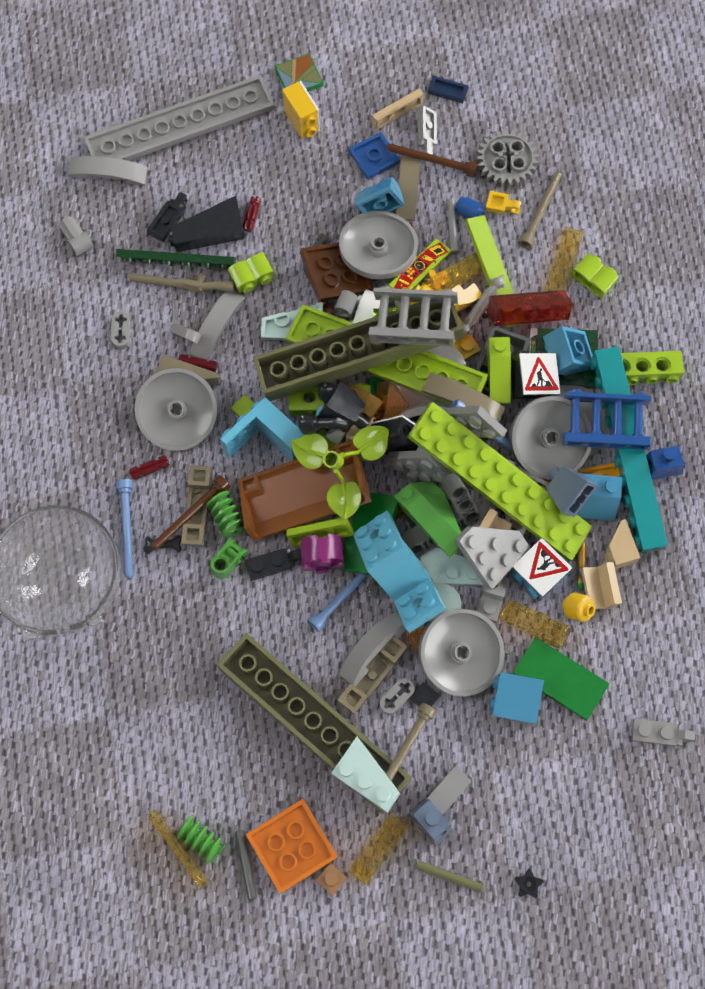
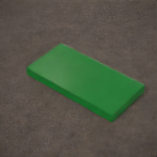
(366, 513)
(563, 678)

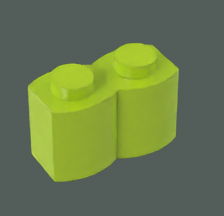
(251, 273)
(595, 275)

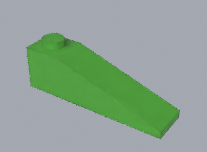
(431, 513)

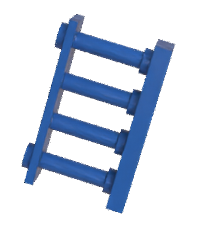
(616, 438)

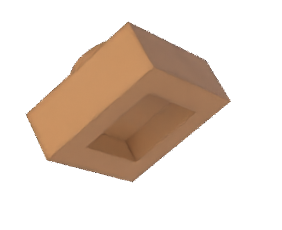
(331, 879)

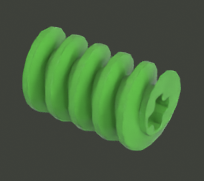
(224, 515)
(200, 840)

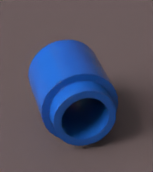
(469, 208)

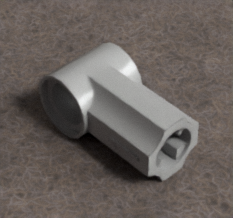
(76, 237)
(346, 305)

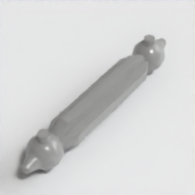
(482, 304)

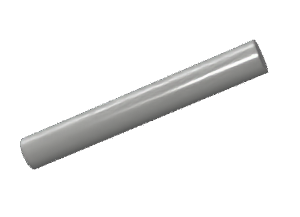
(452, 225)

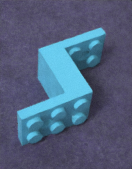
(267, 420)
(398, 571)

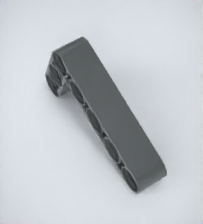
(463, 508)

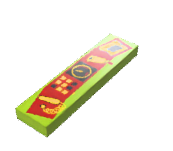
(418, 271)

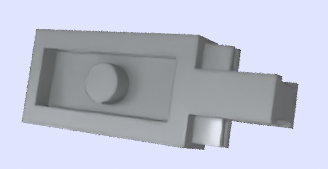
(427, 129)
(660, 732)

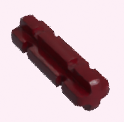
(251, 213)
(200, 362)
(149, 467)

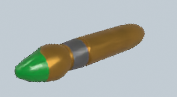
(581, 563)

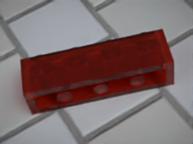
(529, 307)

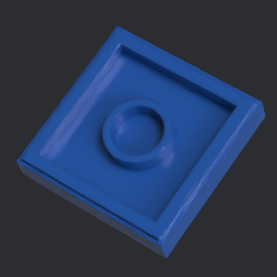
(373, 156)

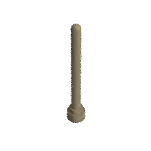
(528, 239)
(425, 714)

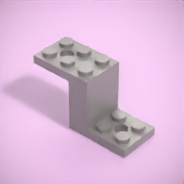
(421, 466)

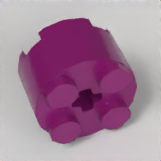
(322, 553)

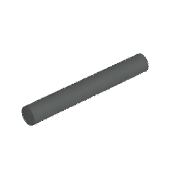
(245, 863)

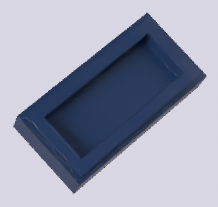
(448, 89)

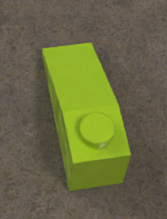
(499, 369)

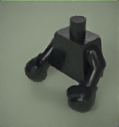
(340, 410)

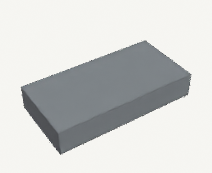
(449, 789)

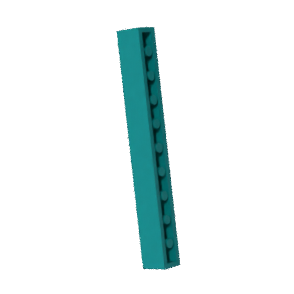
(632, 463)

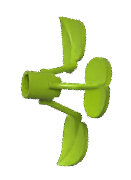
(313, 451)

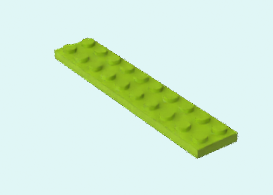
(406, 372)
(498, 480)

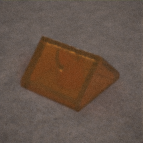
(393, 401)

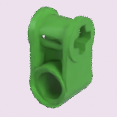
(229, 555)

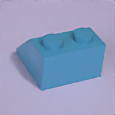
(380, 197)
(571, 350)
(605, 500)

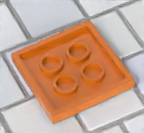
(291, 846)

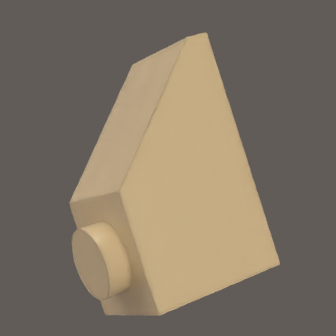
(622, 547)

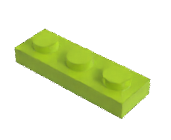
(321, 529)

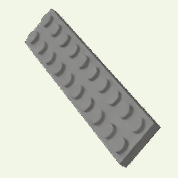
(182, 121)

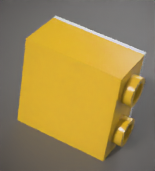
(301, 110)

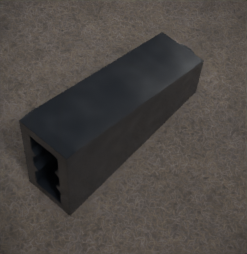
(208, 228)

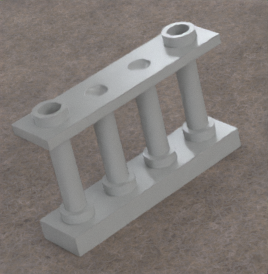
(421, 335)

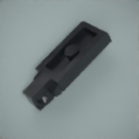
(167, 217)
(272, 563)

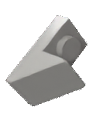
(491, 601)

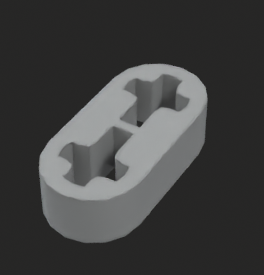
(125, 330)
(185, 332)
(393, 692)

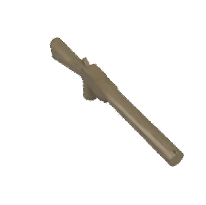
(190, 284)

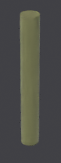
(449, 876)

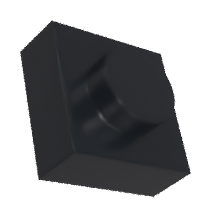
(425, 695)

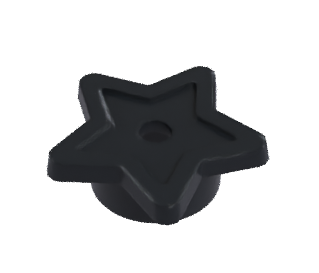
(522, 882)

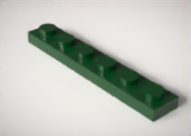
(167, 258)

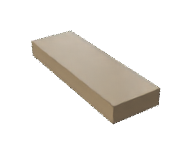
(397, 109)

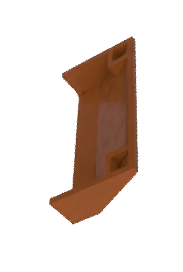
(295, 494)

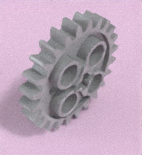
(525, 158)

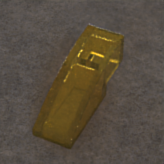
(536, 624)
(378, 848)

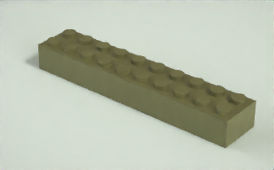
(341, 353)
(298, 707)

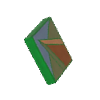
(298, 70)

